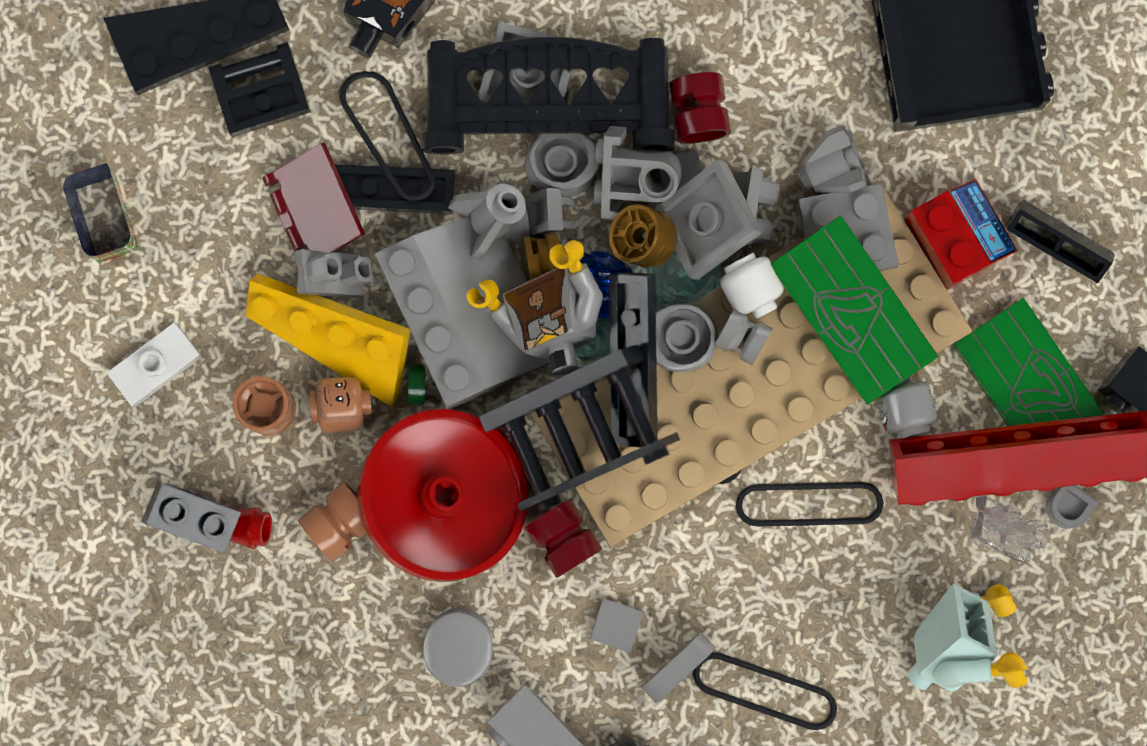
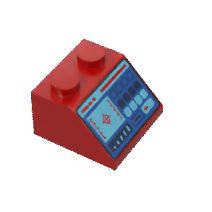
(960, 233)

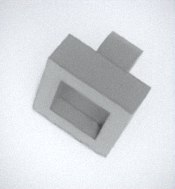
(545, 212)

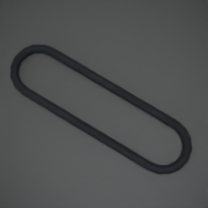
(807, 486)
(696, 674)

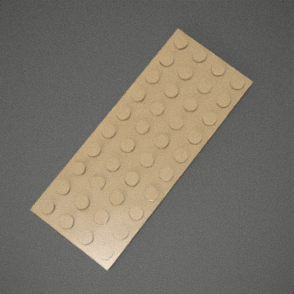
(739, 411)

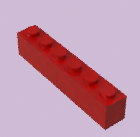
(1019, 458)

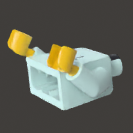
(959, 642)

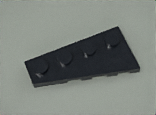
(186, 37)

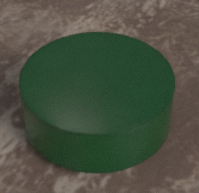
(415, 385)

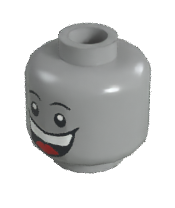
(907, 409)

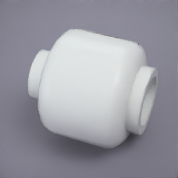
(751, 285)

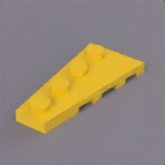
(333, 334)

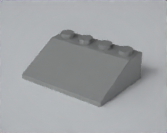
(458, 342)

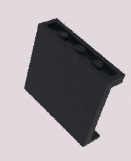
(961, 60)

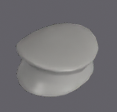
(562, 163)
(684, 337)
(458, 647)

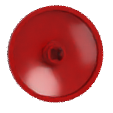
(442, 495)

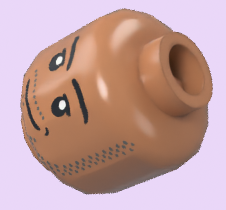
(339, 404)

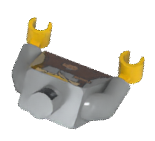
(549, 312)

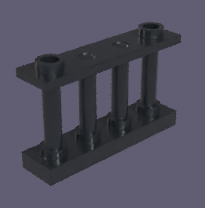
(581, 387)

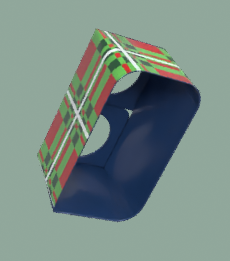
(84, 179)

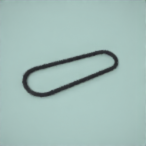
(375, 153)

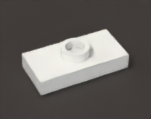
(154, 364)

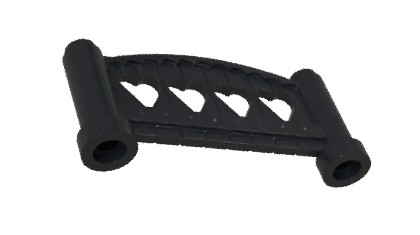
(458, 111)

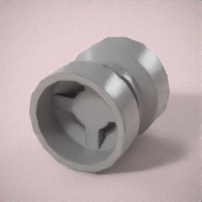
(734, 332)

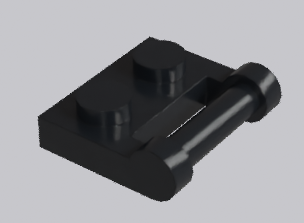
(263, 101)

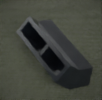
(1063, 234)

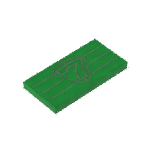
(853, 310)
(1024, 370)

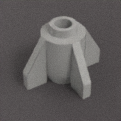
(834, 164)
(494, 214)

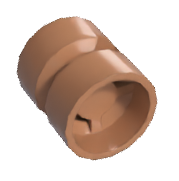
(264, 405)
(335, 523)

